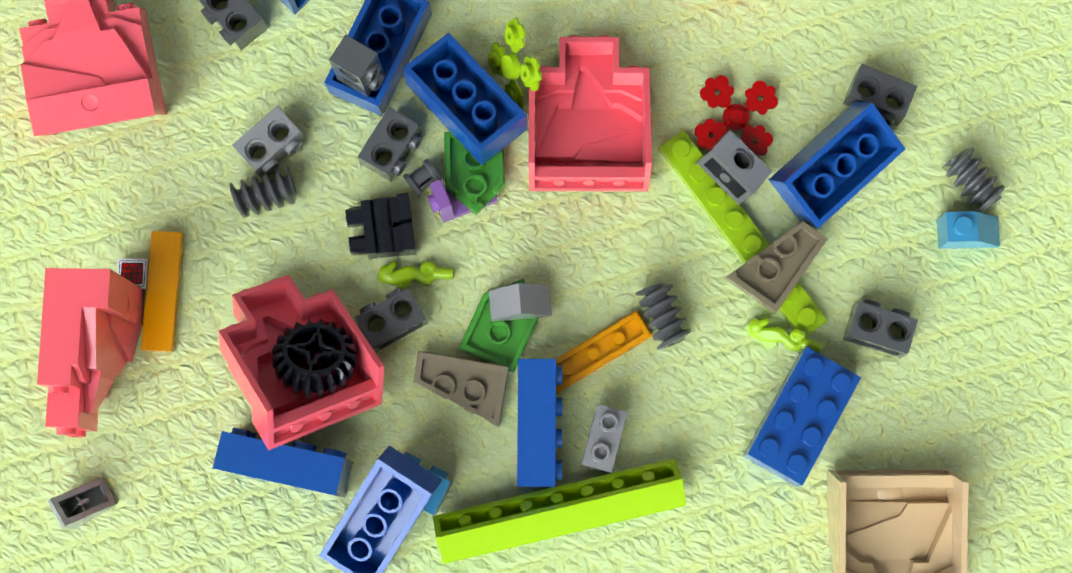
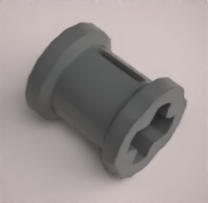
(422, 177)

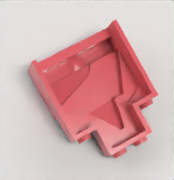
(89, 66)
(590, 121)
(85, 342)
(248, 346)

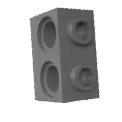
(230, 16)
(357, 66)
(881, 88)
(382, 142)
(395, 326)
(879, 336)

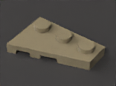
(778, 268)
(465, 381)

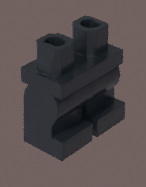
(386, 227)

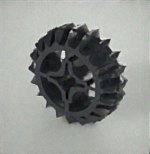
(300, 345)

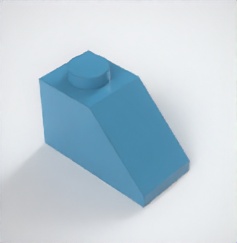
(967, 230)

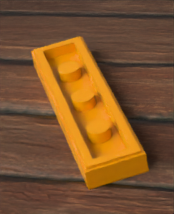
(162, 291)
(602, 349)

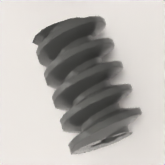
(974, 180)
(264, 193)
(663, 314)

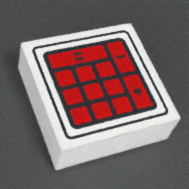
(134, 270)

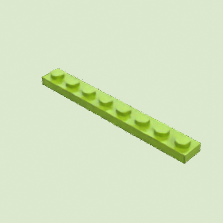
(734, 225)

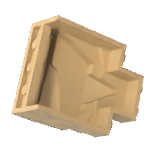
(897, 520)

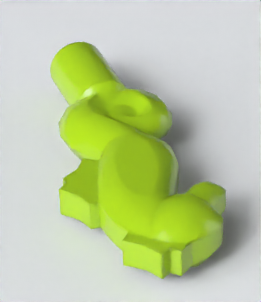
(425, 274)
(770, 336)

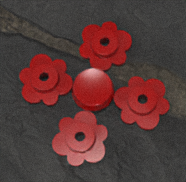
(736, 115)

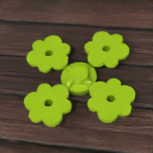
(509, 64)

